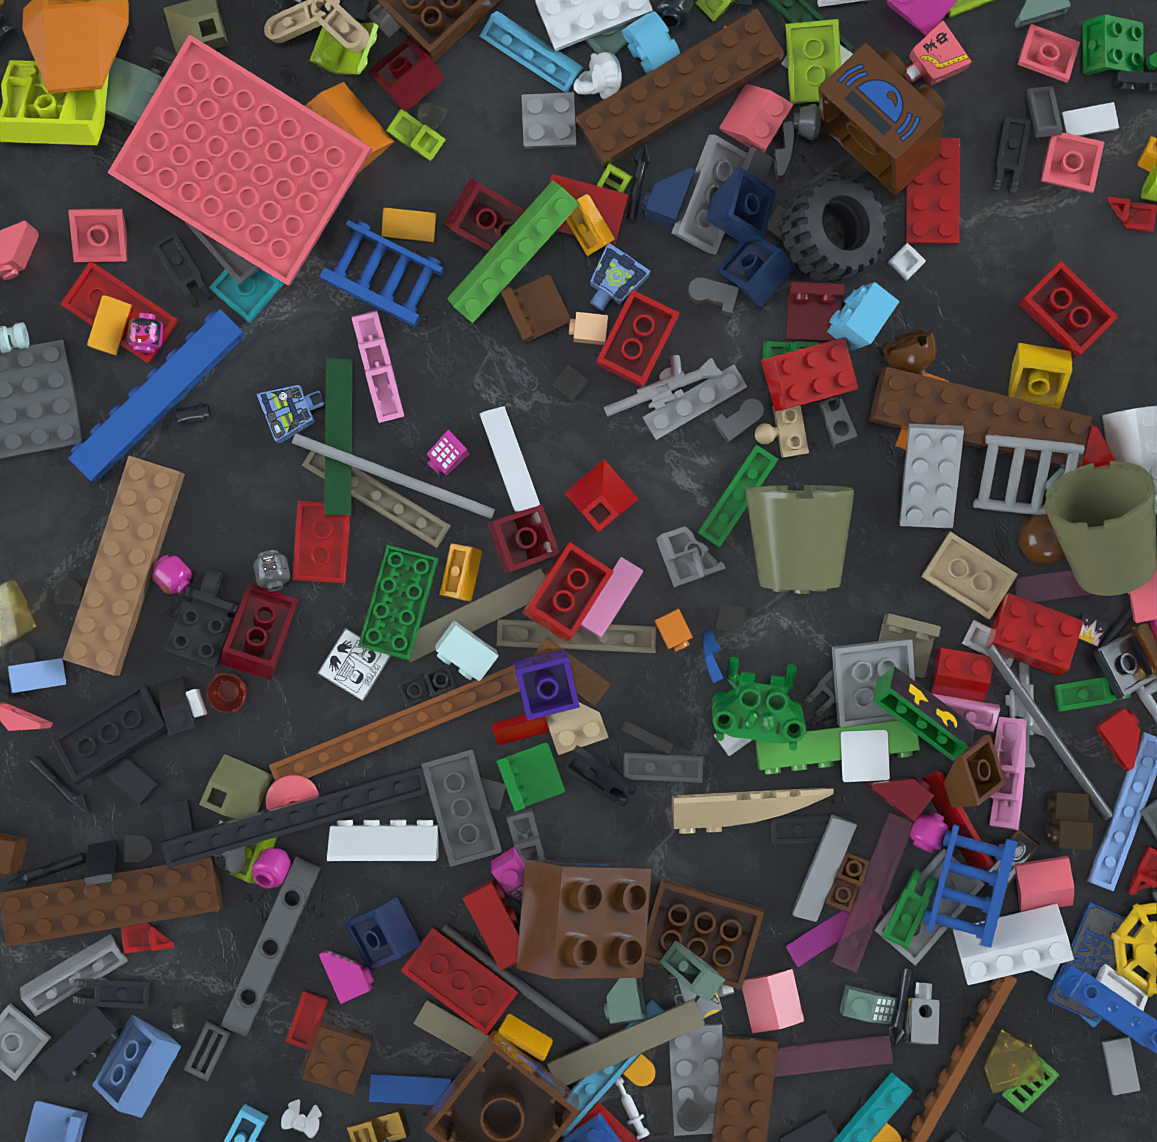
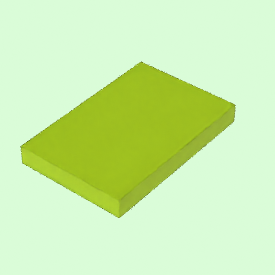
(811, 57)

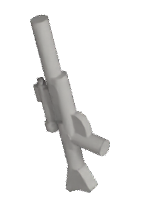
(660, 391)
(1016, 708)

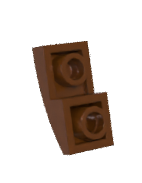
(847, 882)

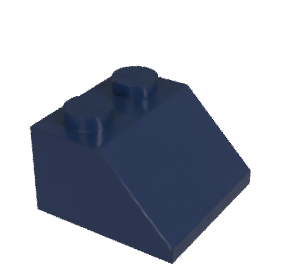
(666, 198)
(742, 207)
(756, 269)
(383, 934)

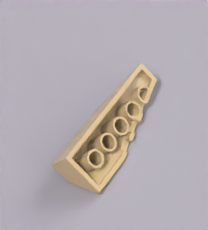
(737, 808)

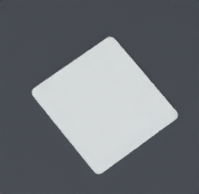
(865, 755)

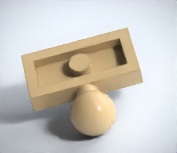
(789, 431)

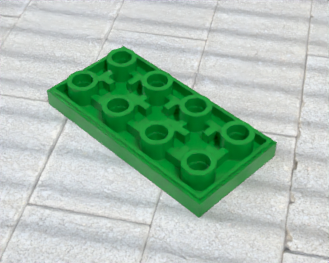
(398, 602)

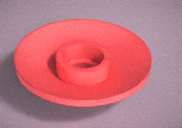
(289, 789)

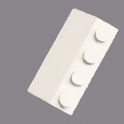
(1133, 438)
(383, 842)
(1019, 945)

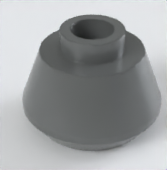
(807, 121)

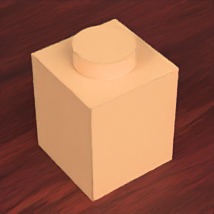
(589, 328)

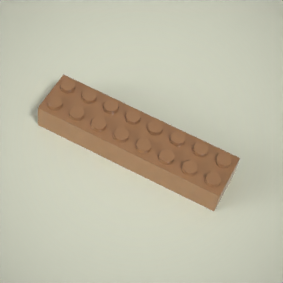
(123, 566)

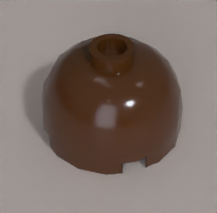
(912, 351)
(1039, 541)

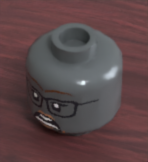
(271, 570)

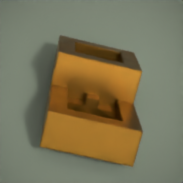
(384, 1127)

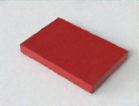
(609, 203)
(320, 545)

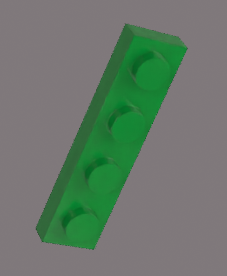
(734, 499)

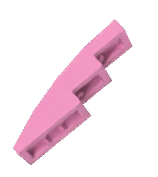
(377, 366)
(1011, 752)

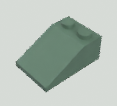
(130, 90)

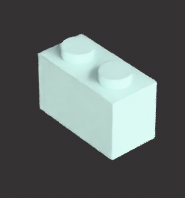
(465, 651)

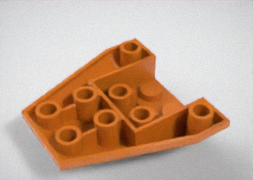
(75, 40)

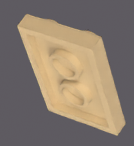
(969, 575)

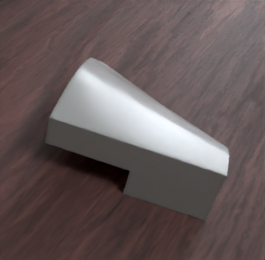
(686, 557)

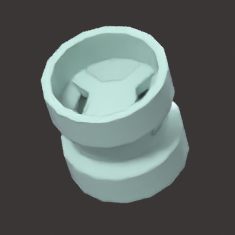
(13, 337)

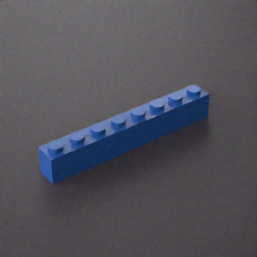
(156, 396)

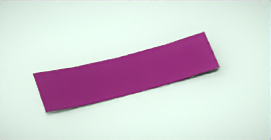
(818, 938)

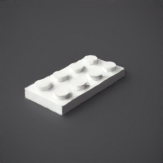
(578, 20)

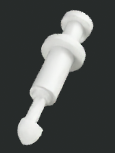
(631, 1111)

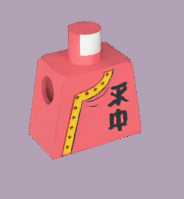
(937, 57)

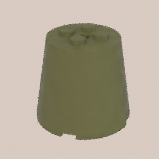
(1106, 525)
(800, 535)

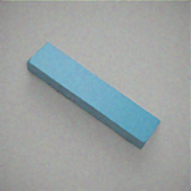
(531, 51)

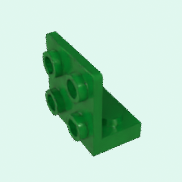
(1112, 45)
(531, 776)

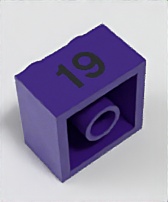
(546, 684)

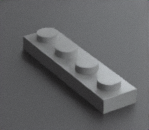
(695, 402)

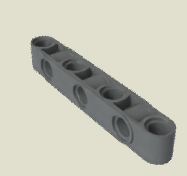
(262, 963)

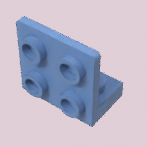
(55, 1123)

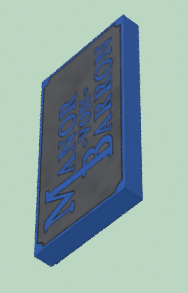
(1091, 950)

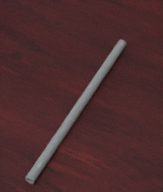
(393, 476)

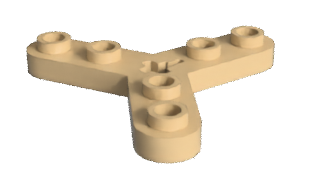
(308, 16)

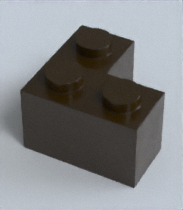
(1069, 821)

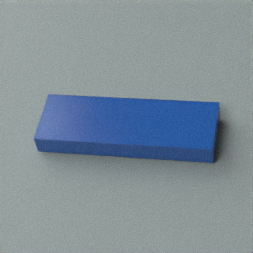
(407, 1088)

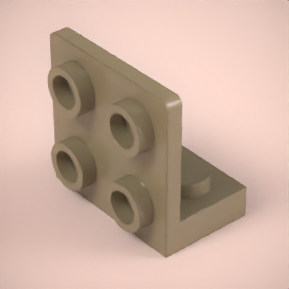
(921, 634)

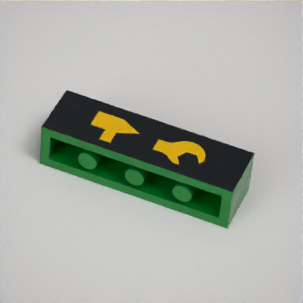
(923, 713)

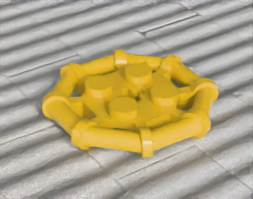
(1143, 948)

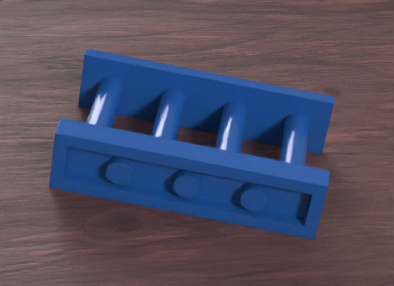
(360, 288)
(990, 905)
(1109, 1006)

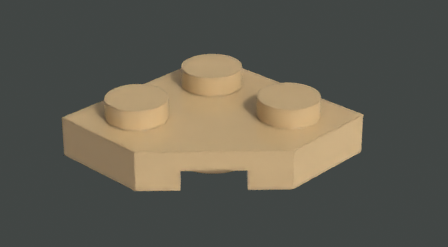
(576, 727)

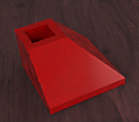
(601, 496)

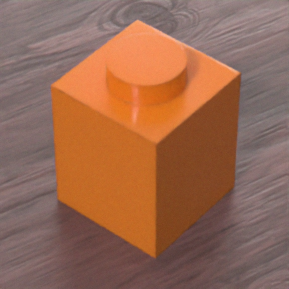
(674, 630)

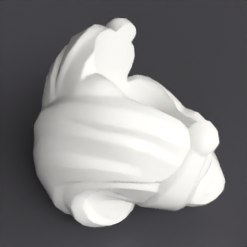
(602, 78)

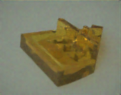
(1012, 1064)

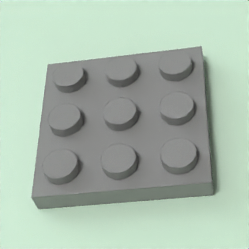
(856, 675)

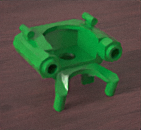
(758, 709)

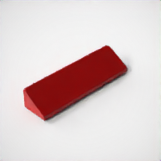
(957, 817)

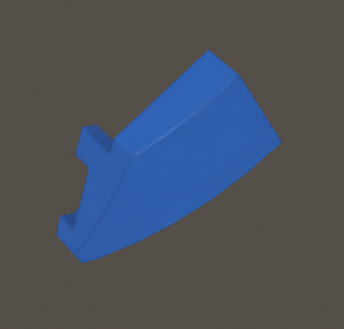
(709, 647)

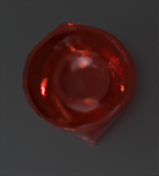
(226, 693)

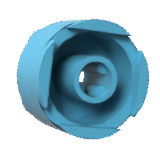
(650, 41)

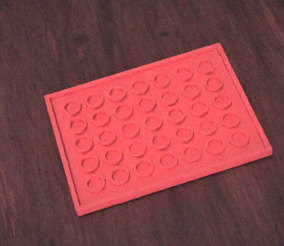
(239, 160)

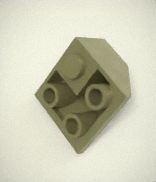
(199, 20)
(236, 788)

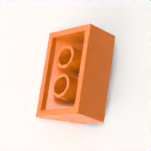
(348, 113)

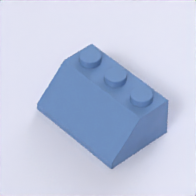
(136, 1067)

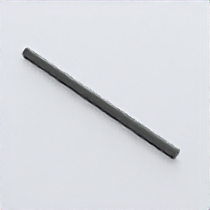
(1048, 731)
(519, 984)

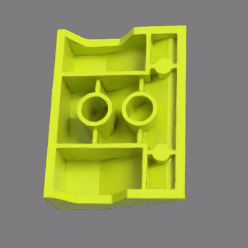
(37, 116)

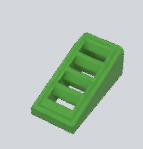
(1036, 1091)

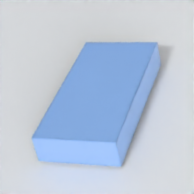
(37, 675)

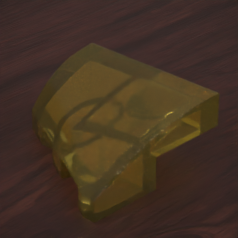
(14, 614)

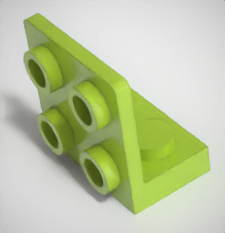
(337, 58)

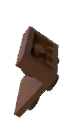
(536, 308)

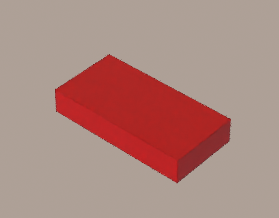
(518, 728)
(309, 1011)

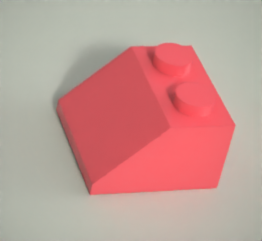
(756, 117)
(16, 248)

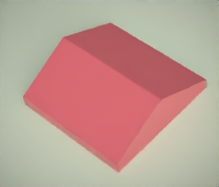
(1048, 53)
(1072, 162)
(98, 235)
(18, 719)
(1044, 883)
(772, 1001)

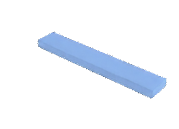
(1125, 815)

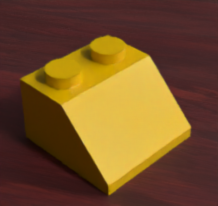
(1040, 374)

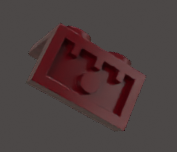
(810, 310)

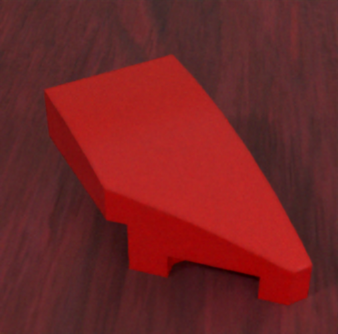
(1134, 215)
(1146, 872)
(143, 938)

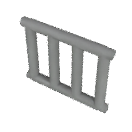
(1020, 445)

